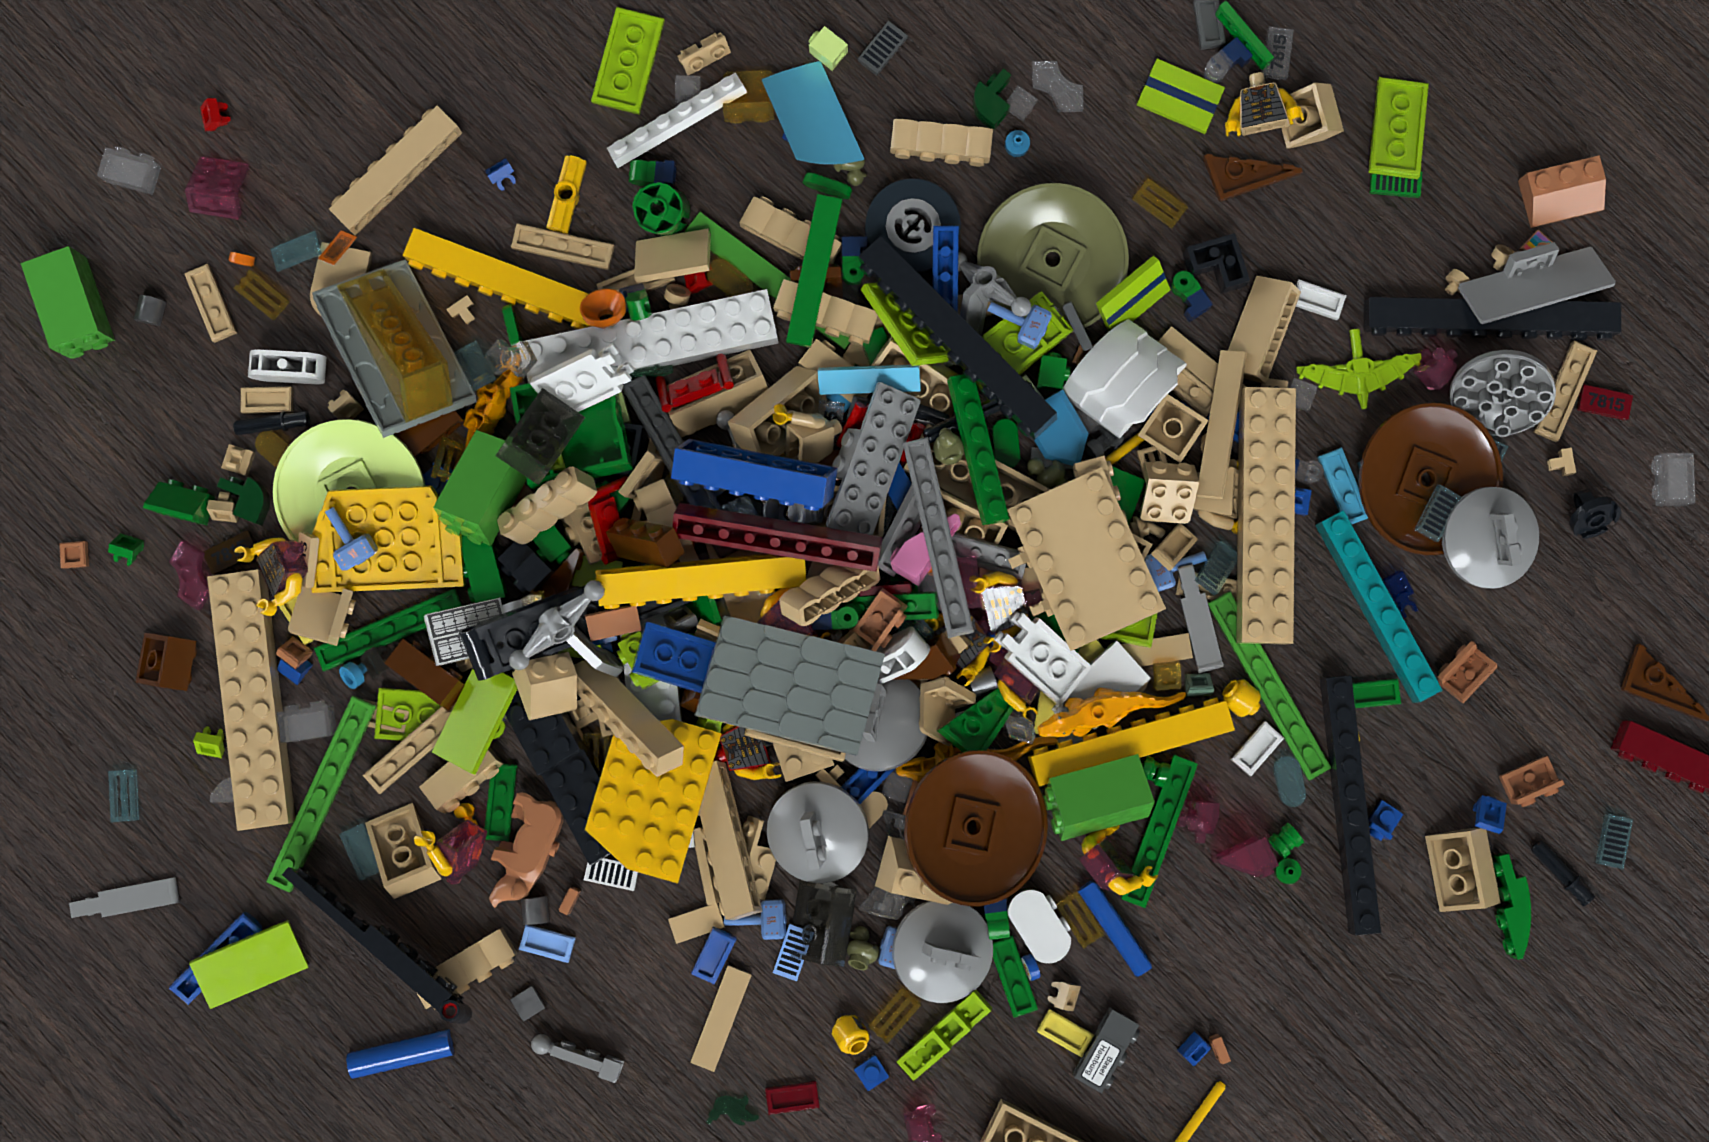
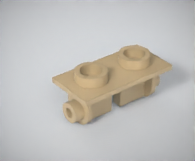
(712, 49)

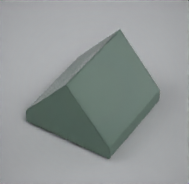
(1198, 685)

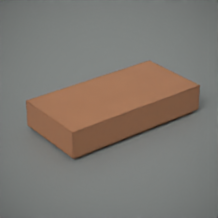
(613, 622)

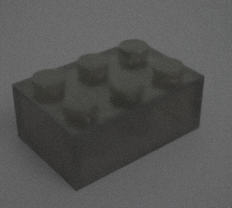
(540, 436)

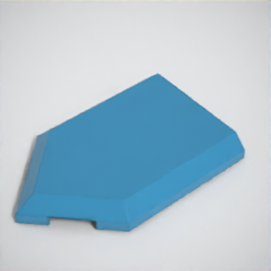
(1066, 436)

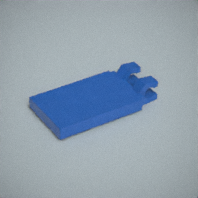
(673, 657)

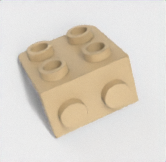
(1169, 492)
(321, 615)
(938, 705)

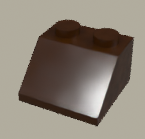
(166, 661)

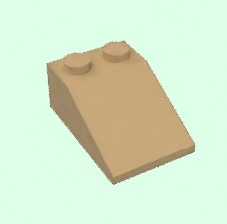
(399, 860)

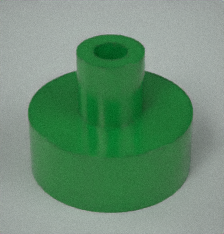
(1285, 865)

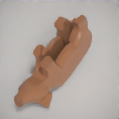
(531, 849)

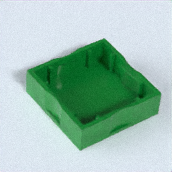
(598, 444)

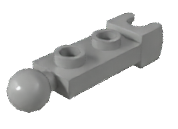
(608, 1067)

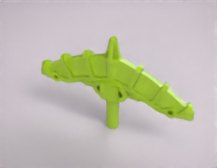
(1360, 374)

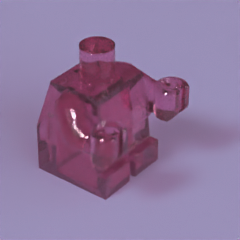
(1437, 369)
(1201, 818)
(918, 1124)

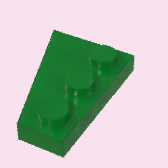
(978, 724)

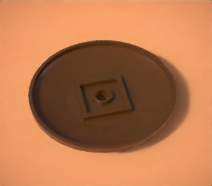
(1415, 441)
(1007, 835)

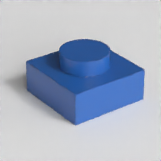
(871, 1072)

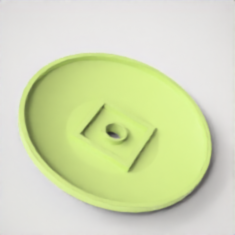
(335, 458)

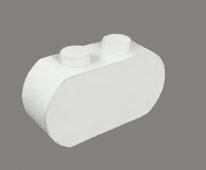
(287, 366)
(902, 654)
(1039, 925)

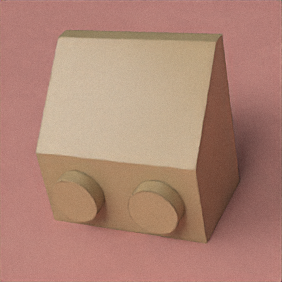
(1319, 114)
(1173, 428)
(547, 686)

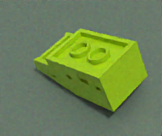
(1020, 357)

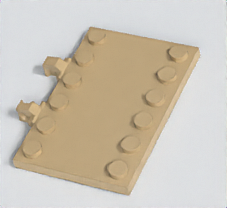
(1084, 559)

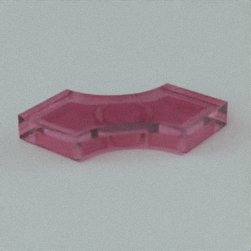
(188, 564)

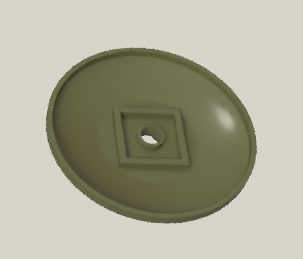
(1063, 222)

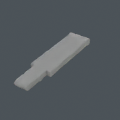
(1199, 622)
(128, 899)

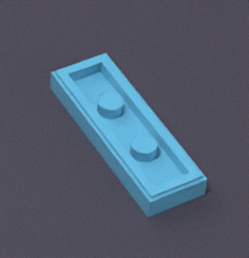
(1342, 485)

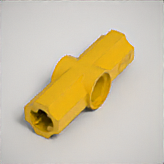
(563, 209)

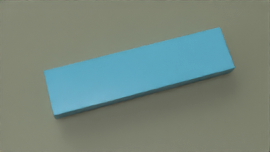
(864, 379)

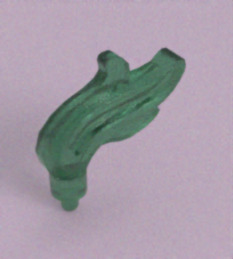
(654, 371)
(733, 1108)

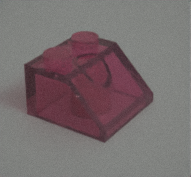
(1249, 857)

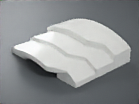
(1123, 378)

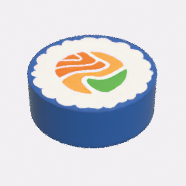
(1030, 967)

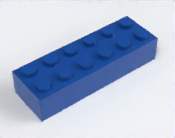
(754, 474)

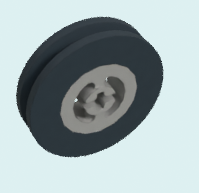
(891, 208)

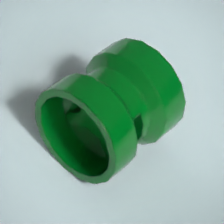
(1156, 771)
(1286, 840)

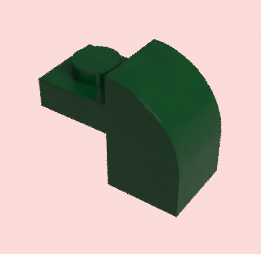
(987, 104)
(253, 499)

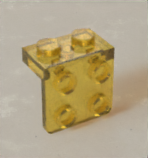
(754, 104)

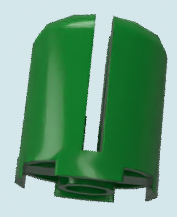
(671, 199)

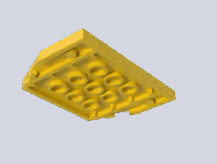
(409, 539)
(649, 817)

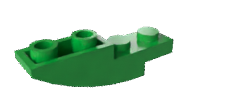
(1516, 915)

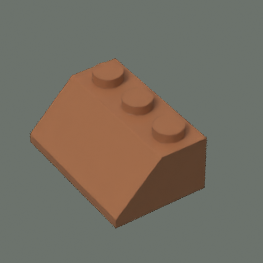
(1563, 191)

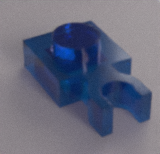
(1400, 590)

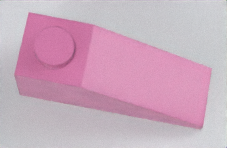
(913, 558)

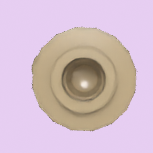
(1143, 528)

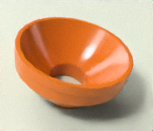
(601, 303)

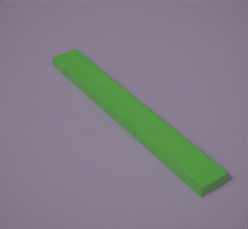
(750, 263)
(1272, 691)
(322, 790)

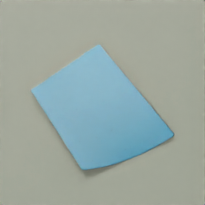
(812, 115)

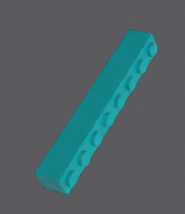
(1378, 607)

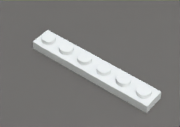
(676, 120)

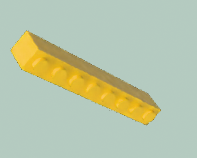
(495, 277)
(699, 578)
(1141, 739)

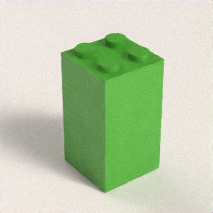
(68, 302)
(479, 491)
(1098, 797)

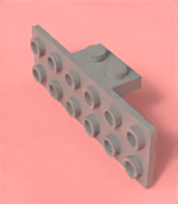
(1534, 281)
(871, 459)

